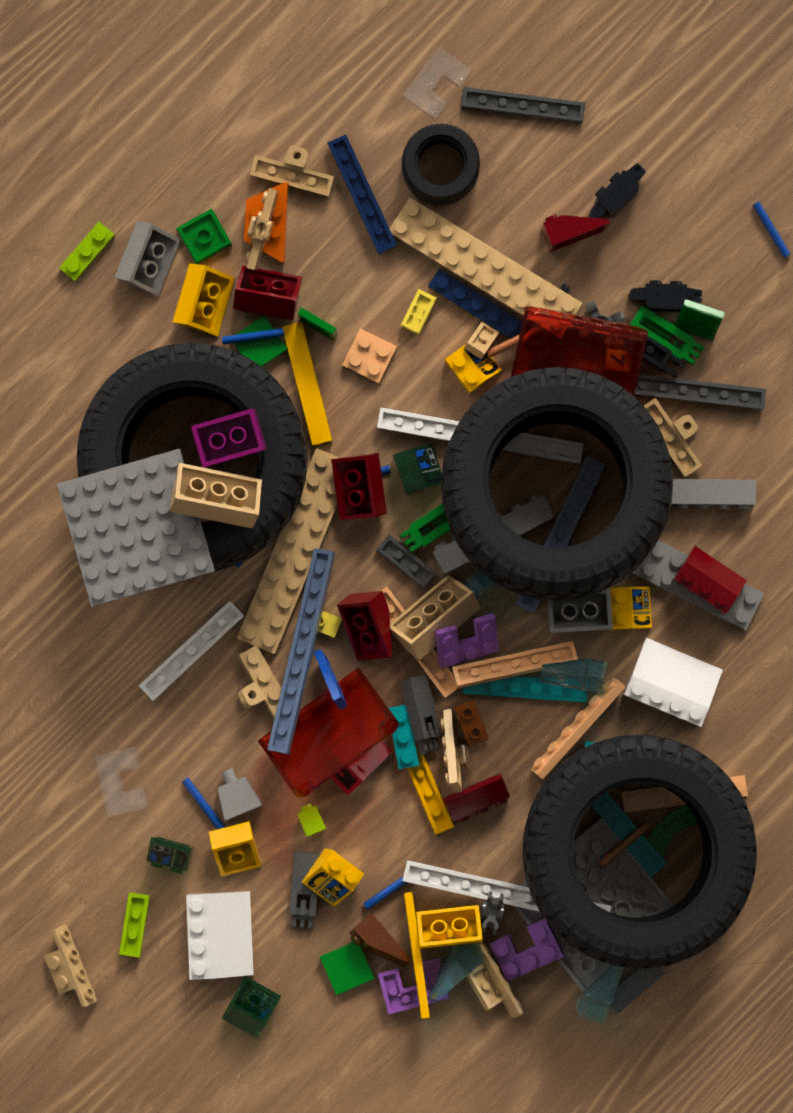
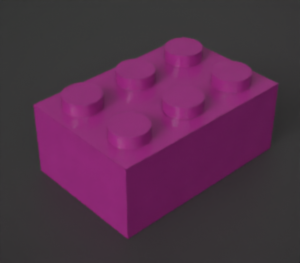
(229, 437)

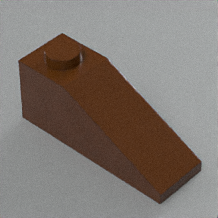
(375, 938)

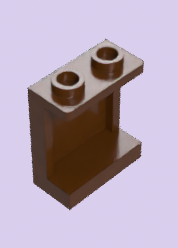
(470, 723)

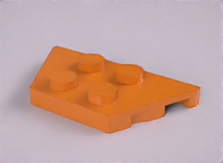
(277, 242)

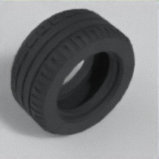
(445, 135)

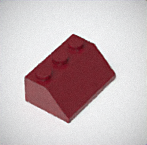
(267, 293)
(359, 486)
(709, 580)
(476, 798)

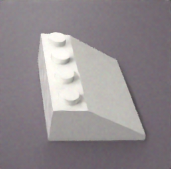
(673, 682)
(219, 935)

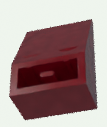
(361, 768)

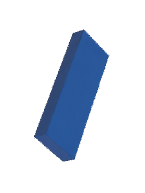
(330, 679)

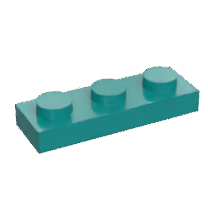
(404, 739)

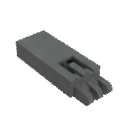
(421, 713)
(302, 864)

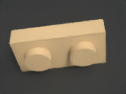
(481, 340)

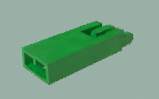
(661, 331)
(439, 521)

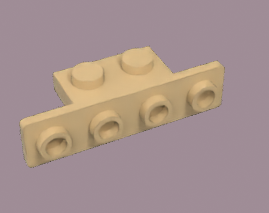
(68, 969)
(490, 984)

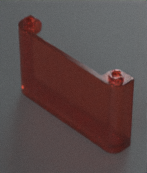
(580, 343)
(332, 737)

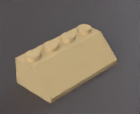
(216, 495)
(440, 607)

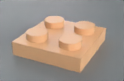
(369, 356)

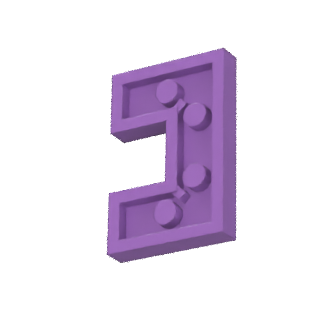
(453, 652)
(518, 963)
(401, 998)

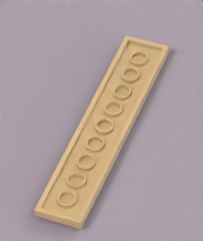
(477, 261)
(292, 558)

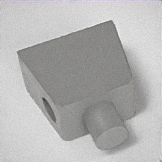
(237, 795)

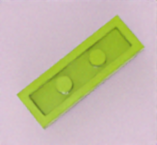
(87, 251)
(134, 924)

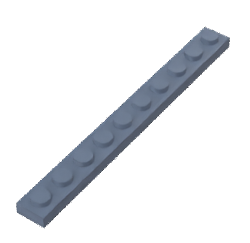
(301, 651)

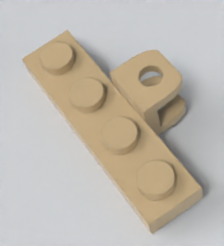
(293, 172)
(261, 228)
(675, 437)
(264, 684)
(455, 754)

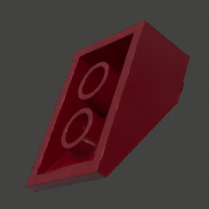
(570, 229)
(367, 624)

